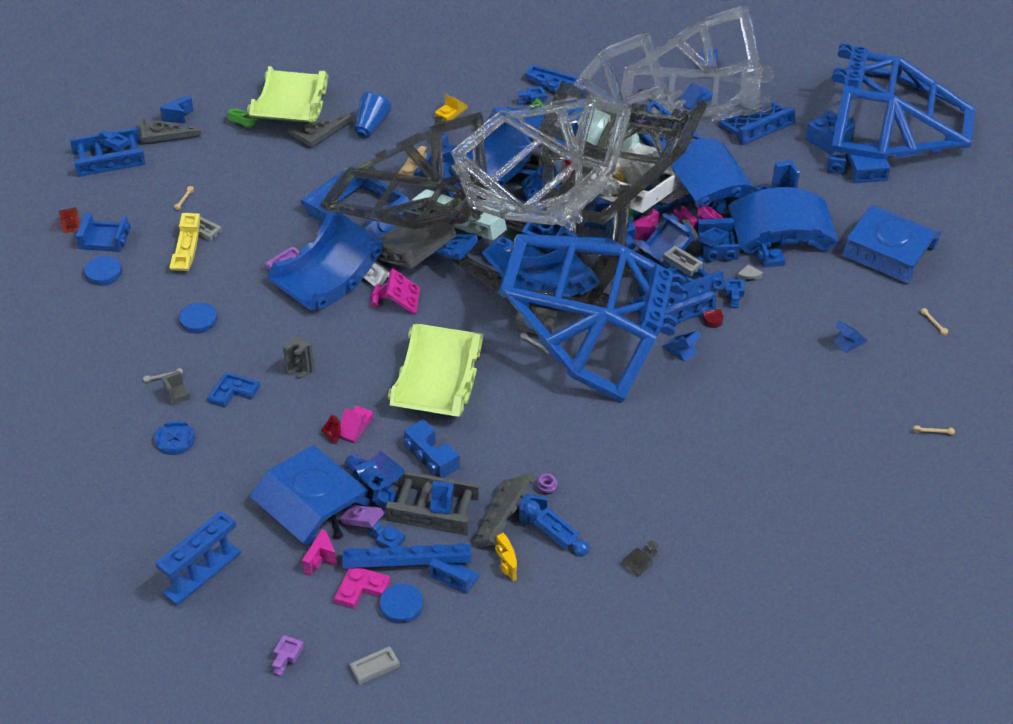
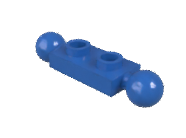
(556, 528)

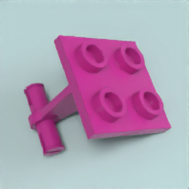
(399, 290)

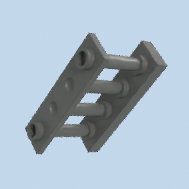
(421, 516)

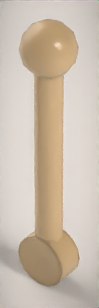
(190, 189)
(943, 331)
(917, 429)

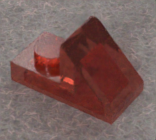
(69, 219)

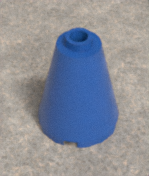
(371, 113)

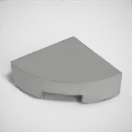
(750, 273)

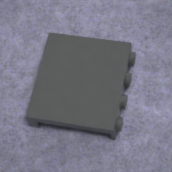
(410, 246)

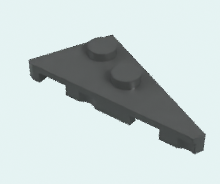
(319, 130)
(165, 131)

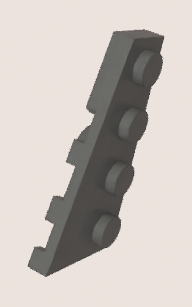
(502, 507)

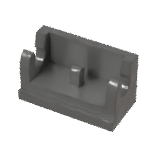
(298, 357)

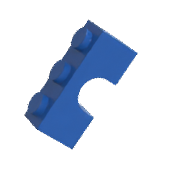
(439, 460)

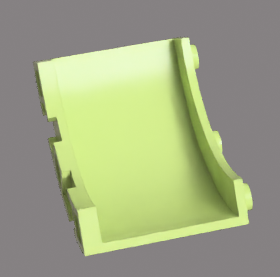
(290, 96)
(437, 370)

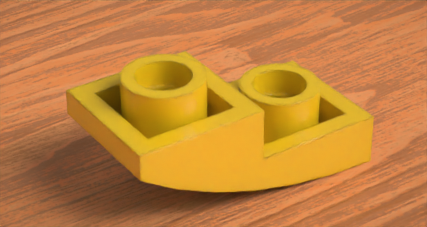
(507, 554)

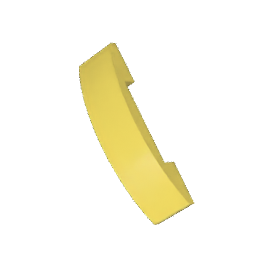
(186, 242)

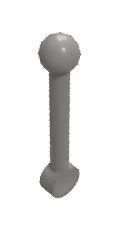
(523, 336)
(147, 379)

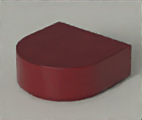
(713, 318)

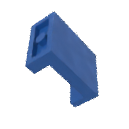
(867, 168)
(102, 235)
(667, 235)
(723, 251)

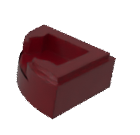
(332, 428)

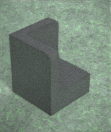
(174, 388)

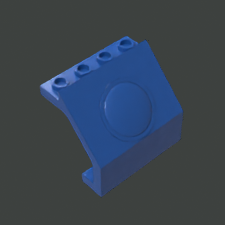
(890, 242)
(307, 492)

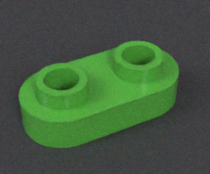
(241, 117)

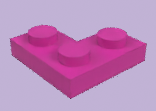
(358, 582)

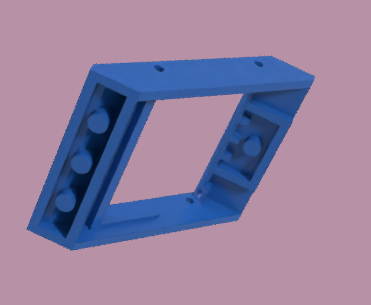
(313, 201)

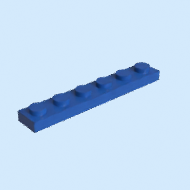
(406, 555)

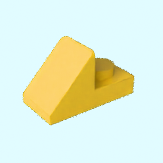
(451, 108)

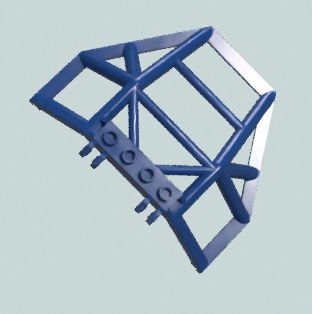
(852, 80)
(652, 308)

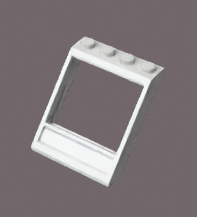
(646, 199)

